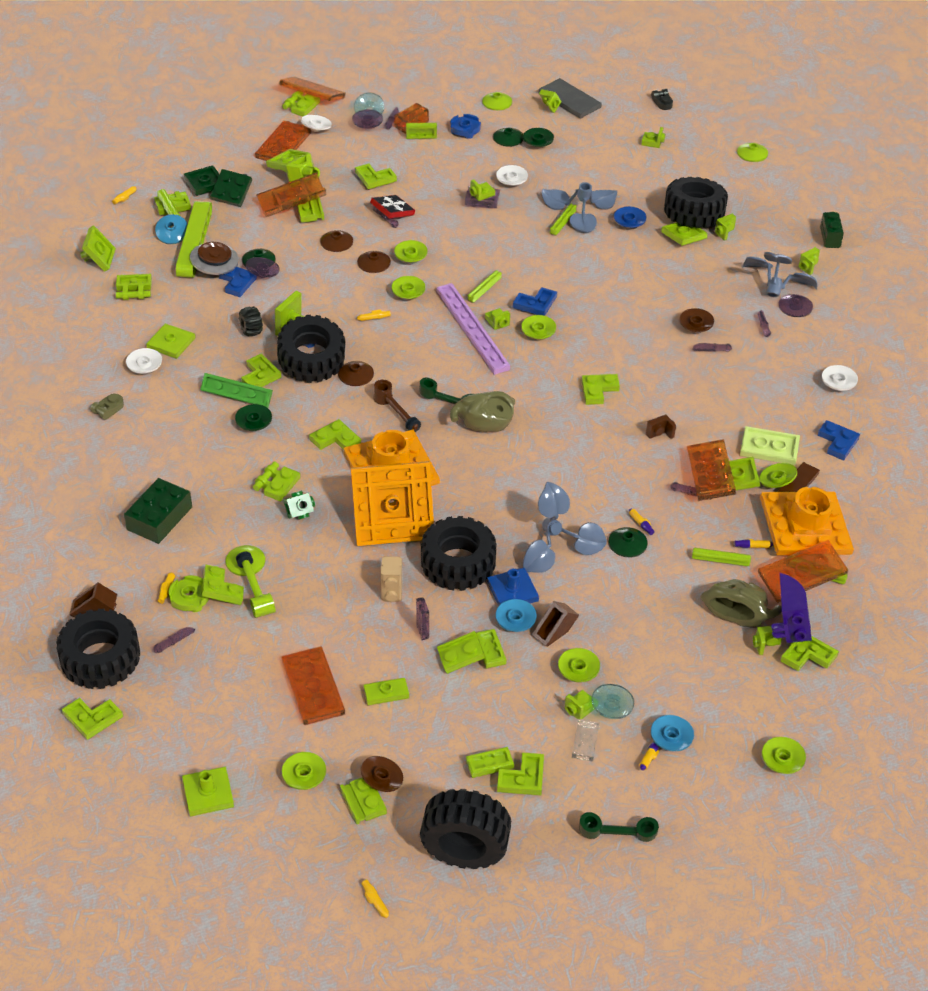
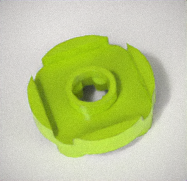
(187, 602)

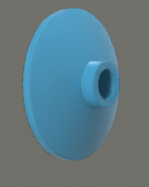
(171, 235)
(516, 615)
(672, 733)

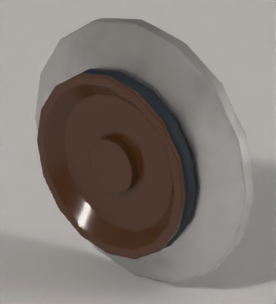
(214, 258)

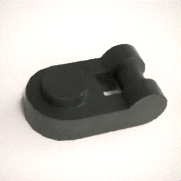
(662, 99)

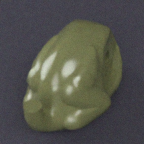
(485, 411)
(739, 603)

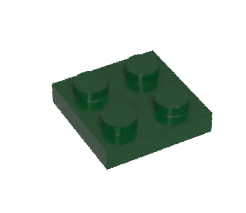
(202, 180)
(231, 188)

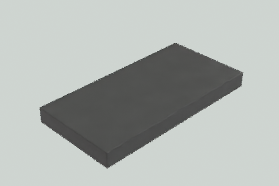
(572, 98)

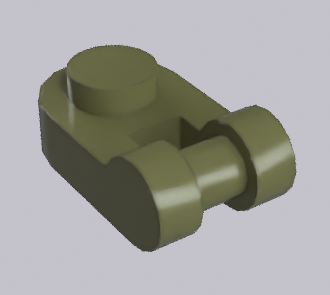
(108, 406)

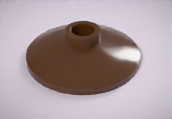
(336, 241)
(374, 261)
(696, 320)
(356, 373)
(381, 774)

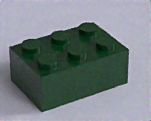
(158, 510)

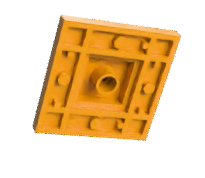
(390, 448)
(804, 520)
(386, 522)

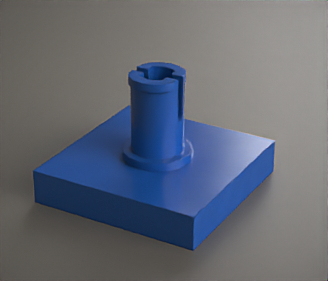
(513, 585)

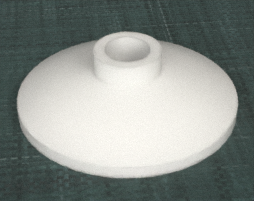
(316, 122)
(512, 175)
(144, 360)
(839, 377)

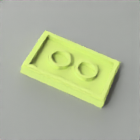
(770, 445)

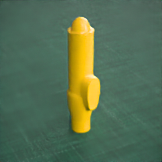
(124, 196)
(375, 314)
(165, 587)
(373, 898)

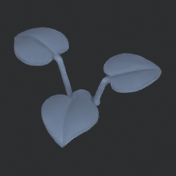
(582, 222)
(775, 285)
(550, 504)

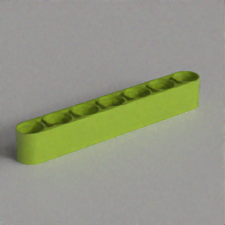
(194, 236)

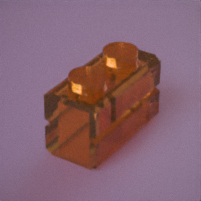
(412, 114)

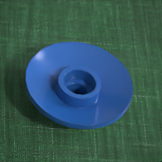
(630, 217)

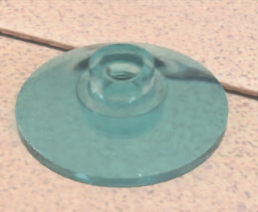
(369, 100)
(612, 701)

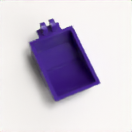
(795, 612)

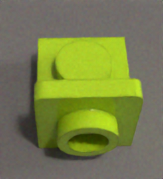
(550, 99)
(652, 139)
(481, 191)
(725, 225)
(808, 260)
(498, 318)
(764, 638)
(579, 705)

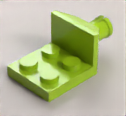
(294, 163)

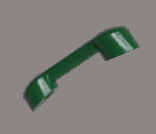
(428, 390)
(592, 827)

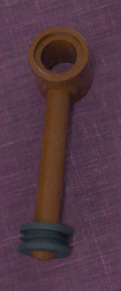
(383, 396)

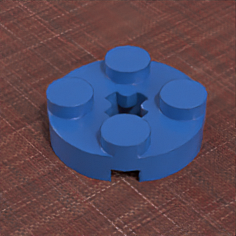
(465, 126)

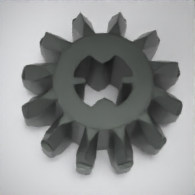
(250, 321)

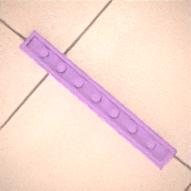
(473, 329)

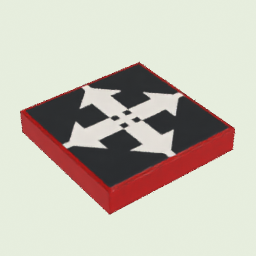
(392, 206)

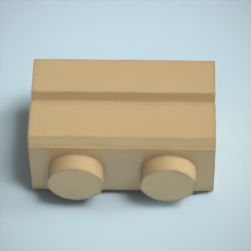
(391, 579)

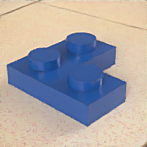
(239, 281)
(537, 305)
(842, 439)

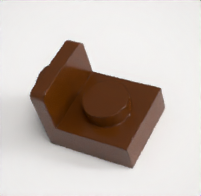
(661, 425)

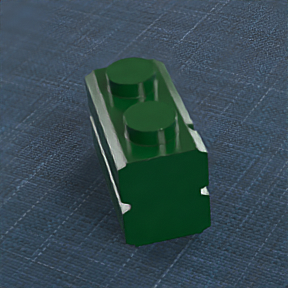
(831, 230)

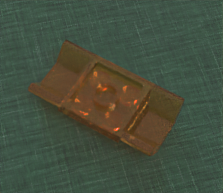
(291, 194)

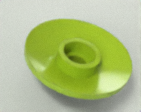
(497, 101)
(752, 152)
(410, 251)
(408, 287)
(538, 326)
(778, 475)
(257, 555)
(579, 665)
(783, 748)
(301, 764)

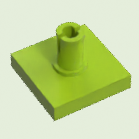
(98, 249)
(288, 310)
(208, 791)

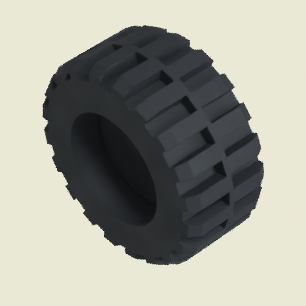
(695, 202)
(311, 331)
(458, 571)
(102, 668)
(465, 829)

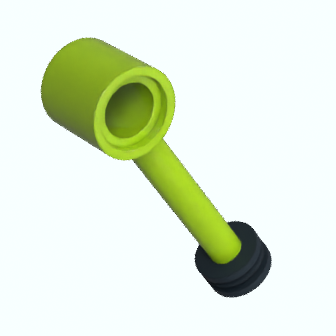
(262, 603)

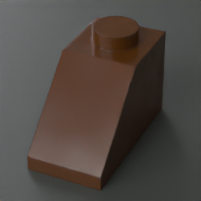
(93, 599)
(555, 623)

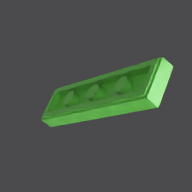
(236, 390)

